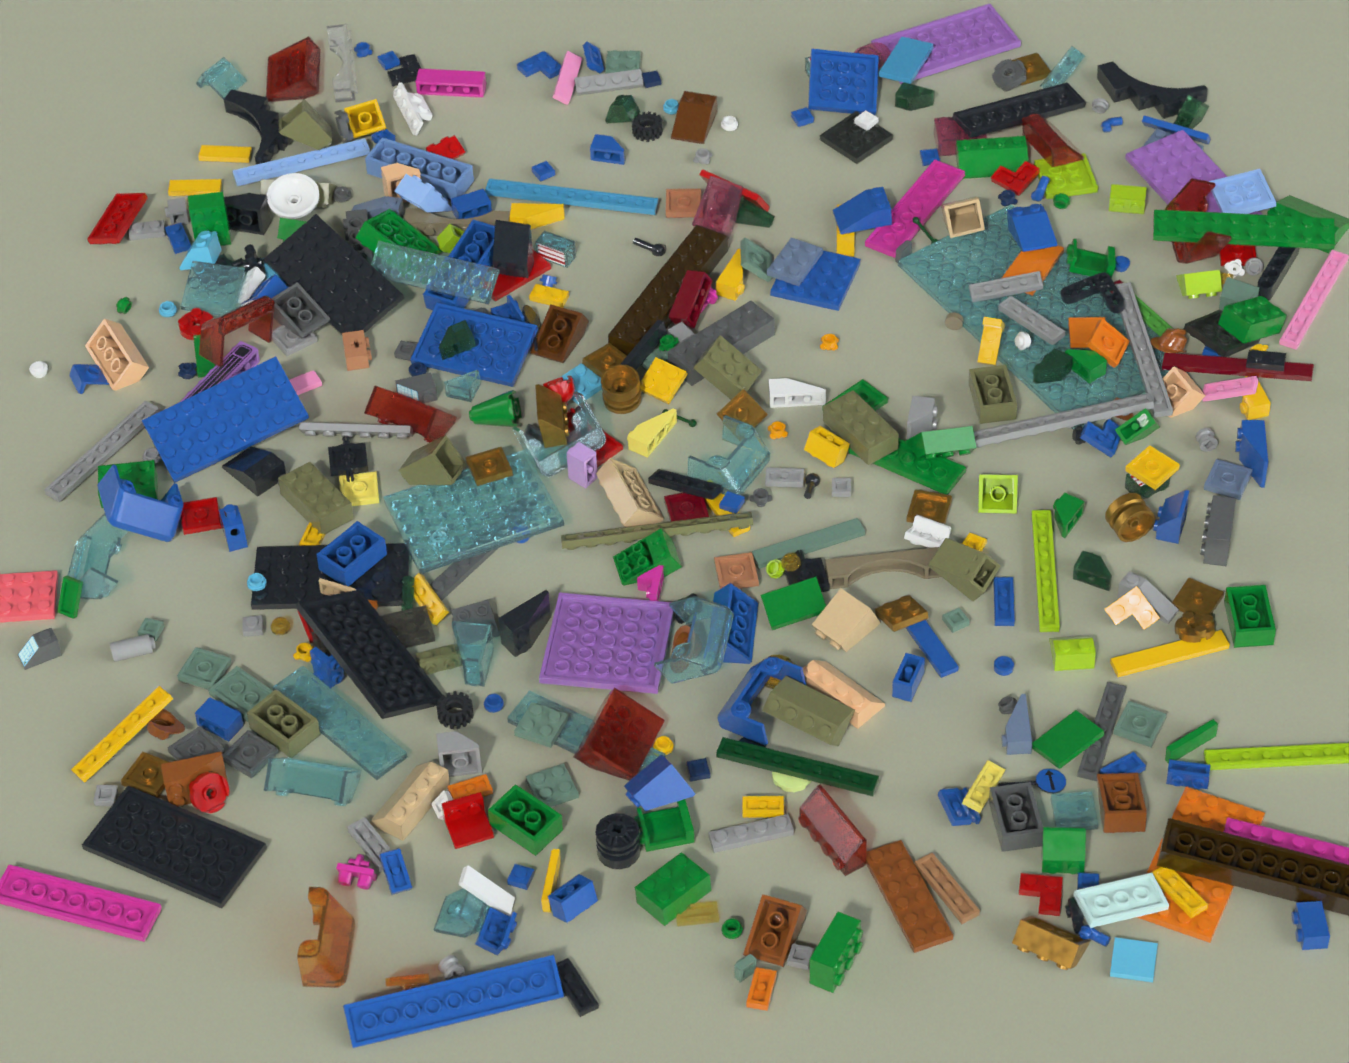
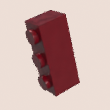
(690, 298)

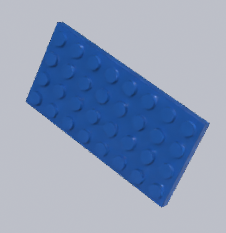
(225, 419)

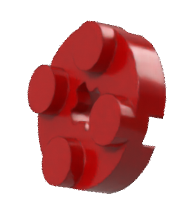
(187, 322)
(198, 790)

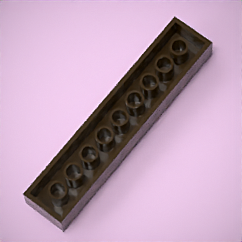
(697, 252)
(1255, 865)

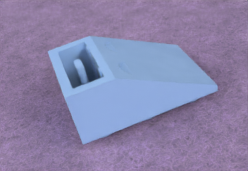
(422, 195)

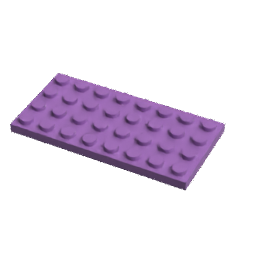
(959, 39)
(1171, 164)

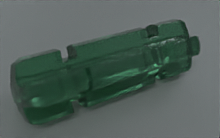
(407, 593)

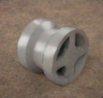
(1206, 439)
(451, 968)

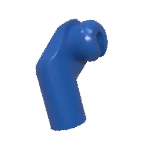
(1108, 123)
(1038, 194)
(1093, 934)

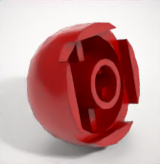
(562, 387)

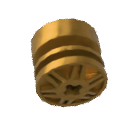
(621, 389)

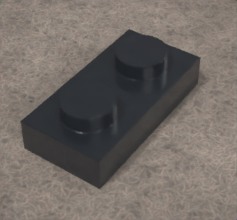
(1266, 360)

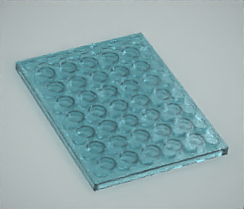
(466, 519)

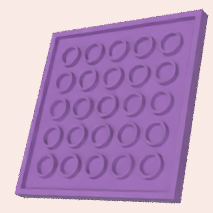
(607, 643)

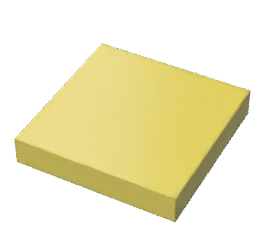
(362, 490)

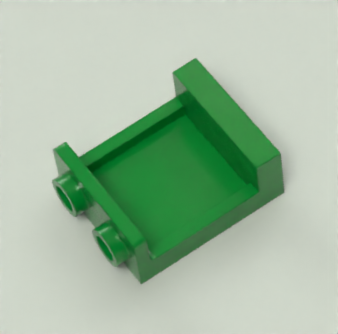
(1089, 262)
(665, 827)

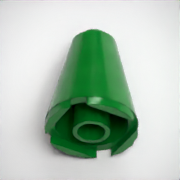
(497, 411)

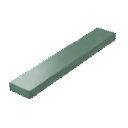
(810, 542)

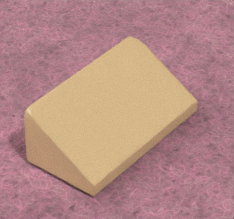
(332, 588)

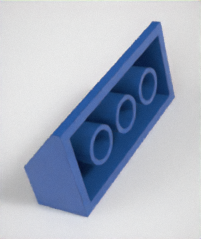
(742, 632)

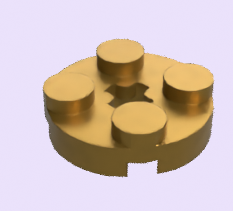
(1194, 626)

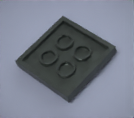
(855, 141)
(1214, 336)

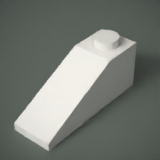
(792, 393)

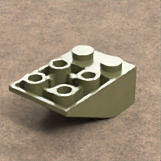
(964, 568)

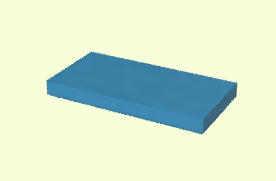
(906, 60)

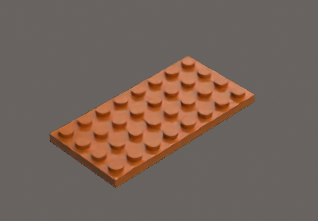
(1209, 812)

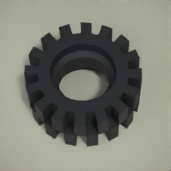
(647, 133)
(455, 701)

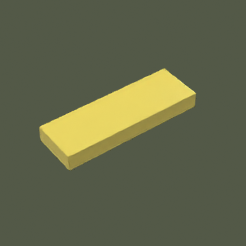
(979, 791)

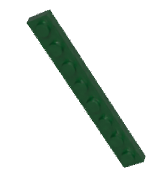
(797, 766)

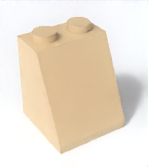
(963, 216)
(845, 621)

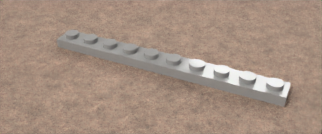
(1144, 352)
(1063, 419)

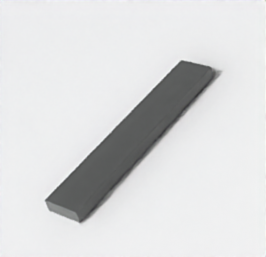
(1106, 720)

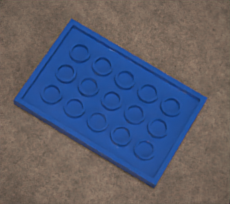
(498, 340)

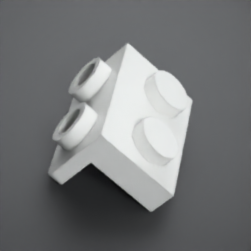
(927, 532)

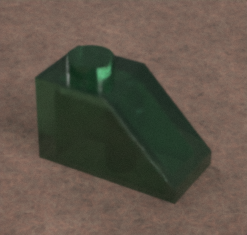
(622, 109)
(1092, 571)

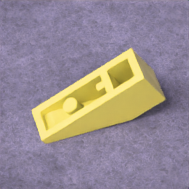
(651, 432)

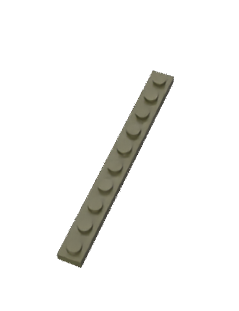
(633, 533)

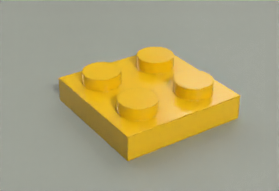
(662, 380)
(1152, 467)

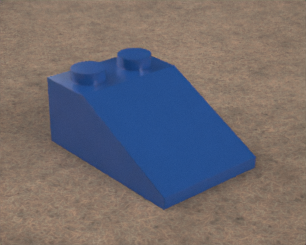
(864, 211)
(1031, 227)
(1253, 448)

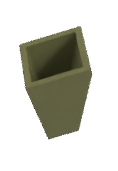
(306, 126)
(433, 464)

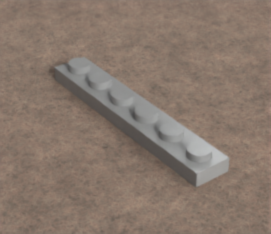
(363, 430)

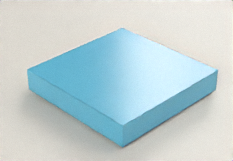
(1133, 959)

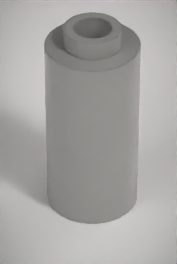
(132, 647)

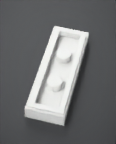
(486, 890)

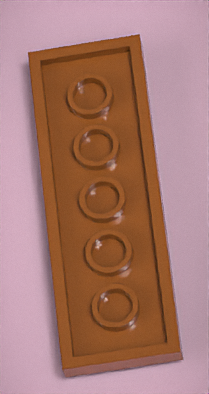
(908, 896)

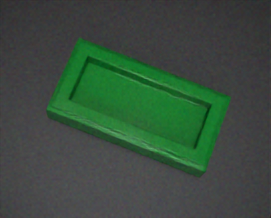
(70, 596)

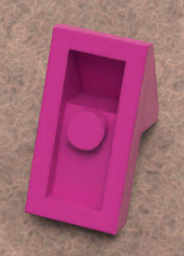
(652, 583)

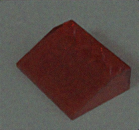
(294, 72)
(619, 736)

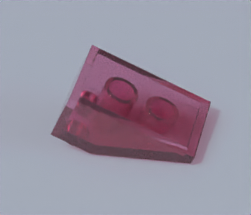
(946, 133)
(719, 206)

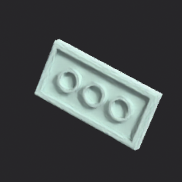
(1121, 900)

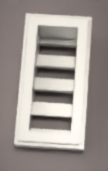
(251, 282)

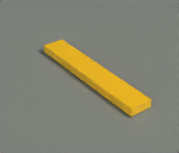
(1167, 654)
(121, 734)

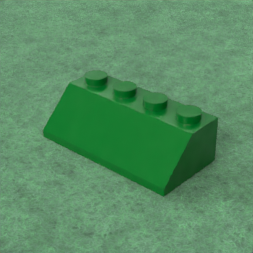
(984, 156)

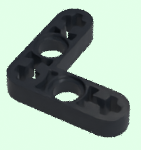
(1100, 287)

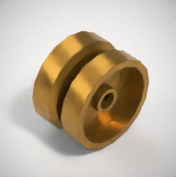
(1130, 517)

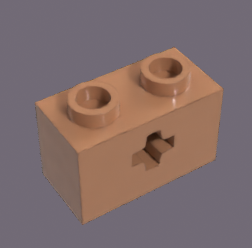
(355, 350)

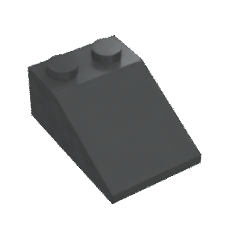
(298, 311)

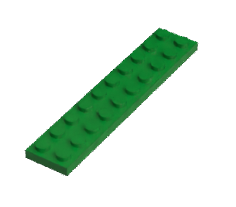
(1245, 228)

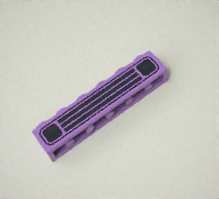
(235, 362)

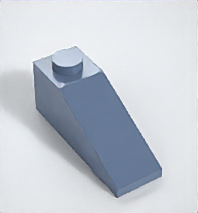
(380, 205)
(1017, 730)

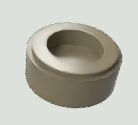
(954, 321)

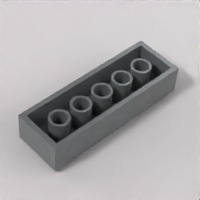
(742, 328)

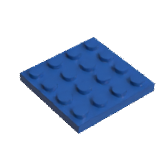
(843, 81)
(825, 283)

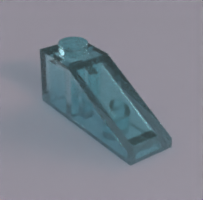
(1064, 68)

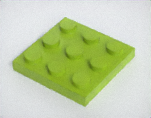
(1069, 179)

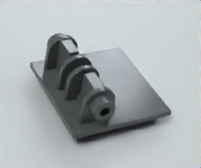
(476, 613)

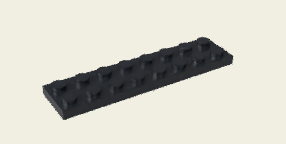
(1010, 111)

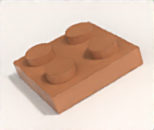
(682, 202)
(737, 570)

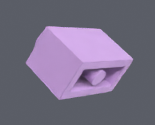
(582, 465)

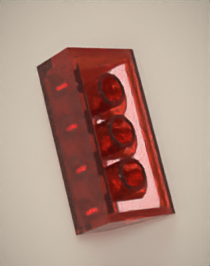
(1049, 141)
(833, 831)

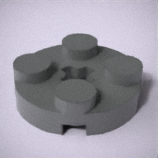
(1017, 76)
(342, 126)

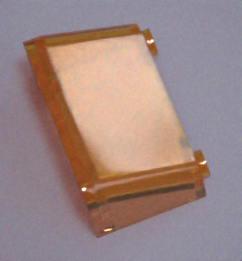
(327, 959)

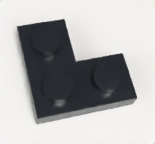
(407, 72)

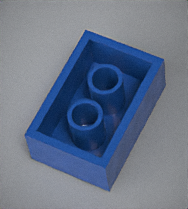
(351, 554)

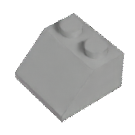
(921, 416)
(458, 754)

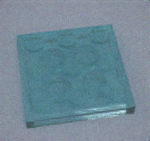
(212, 287)

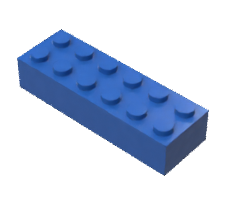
(474, 246)

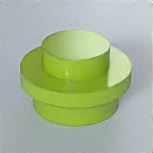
(774, 569)

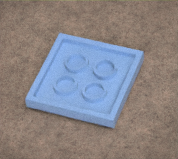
(1243, 193)

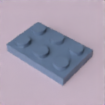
(794, 261)

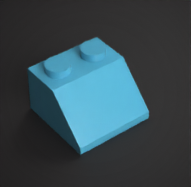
(204, 249)

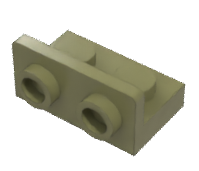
(438, 659)

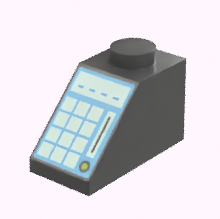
(418, 387)
(40, 649)

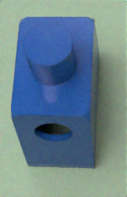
(230, 520)

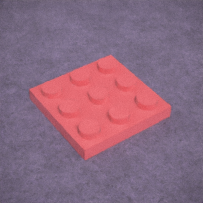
(28, 596)

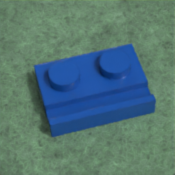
(956, 811)

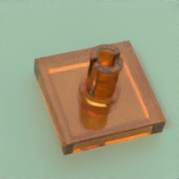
(408, 982)

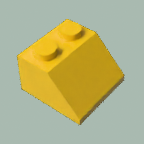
(365, 118)

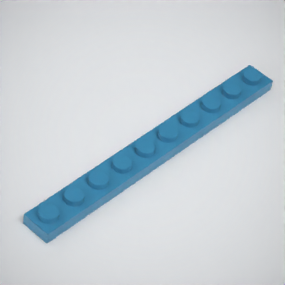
(571, 196)

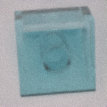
(461, 914)

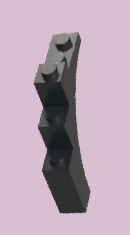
(1144, 95)
(266, 122)

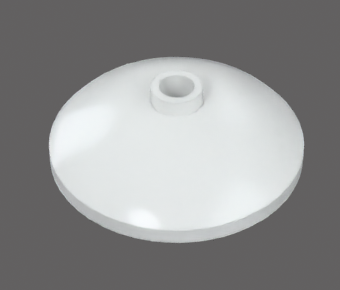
(291, 189)

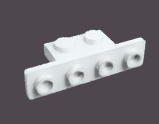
(412, 107)

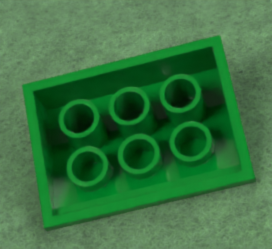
(1296, 207)
(395, 230)

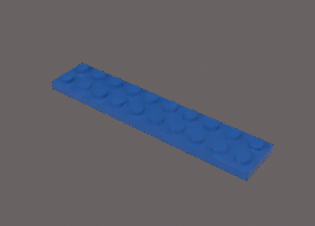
(453, 1001)

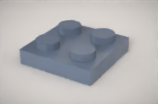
(1228, 479)

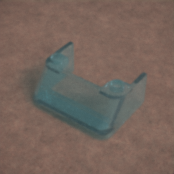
(554, 459)
(741, 466)
(93, 556)
(706, 640)
(312, 779)

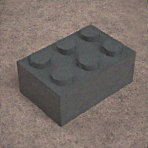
(1219, 530)
(1016, 816)

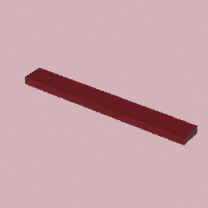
(1234, 367)

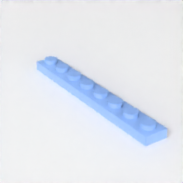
(301, 162)

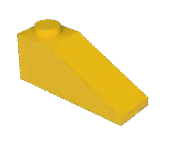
(536, 214)
(730, 281)
(1256, 404)

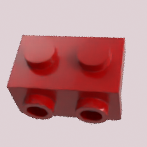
(447, 147)

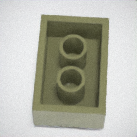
(727, 368)
(992, 394)
(283, 723)

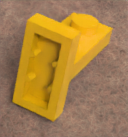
(990, 340)

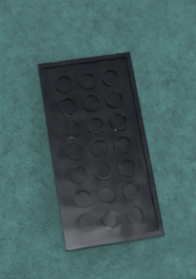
(334, 276)
(294, 576)
(370, 653)
(174, 846)

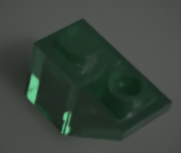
(913, 97)
(1191, 113)
(456, 340)
(1053, 367)

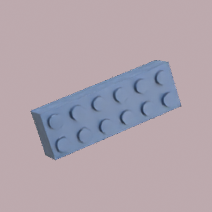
(445, 174)

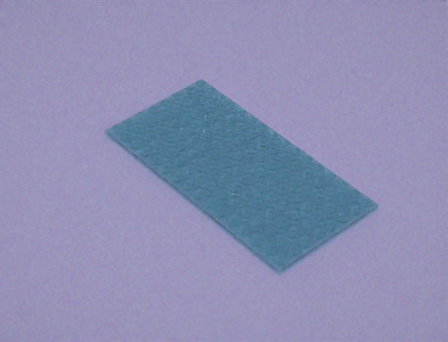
(954, 263)

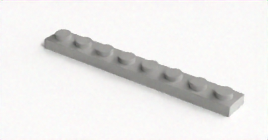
(100, 452)

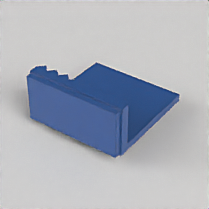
(86, 374)

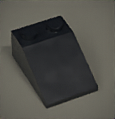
(248, 213)
(513, 249)
(256, 469)
(524, 624)

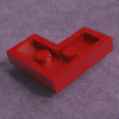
(1015, 181)
(1043, 886)

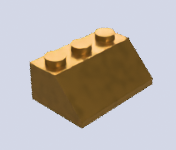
(551, 417)
(1049, 942)

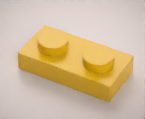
(549, 295)
(762, 806)

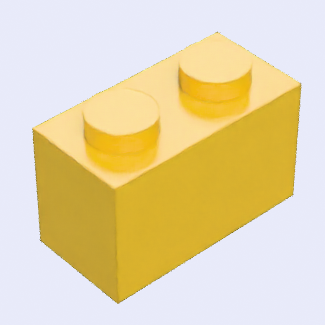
(826, 446)

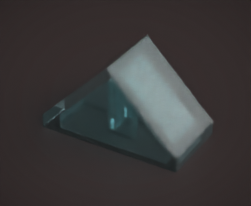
(464, 386)

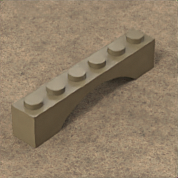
(433, 225)
(847, 570)

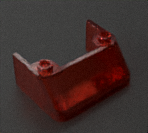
(1193, 198)
(256, 313)
(405, 411)

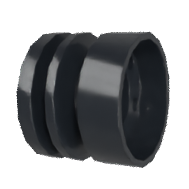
(617, 841)

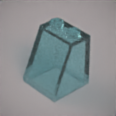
(474, 651)

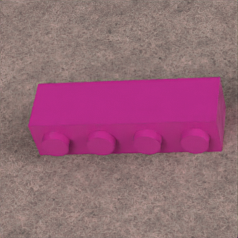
(451, 83)

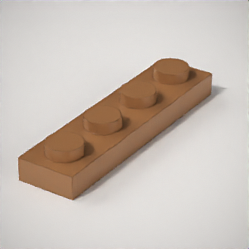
(947, 888)

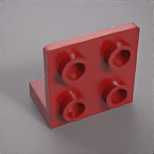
(467, 820)

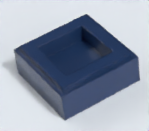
(651, 79)
(698, 769)

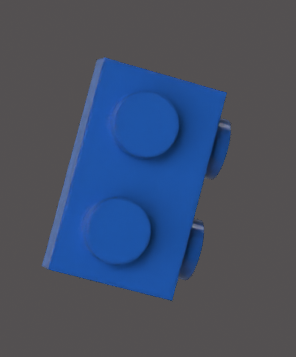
(509, 310)
(326, 668)
(1188, 774)
(496, 931)

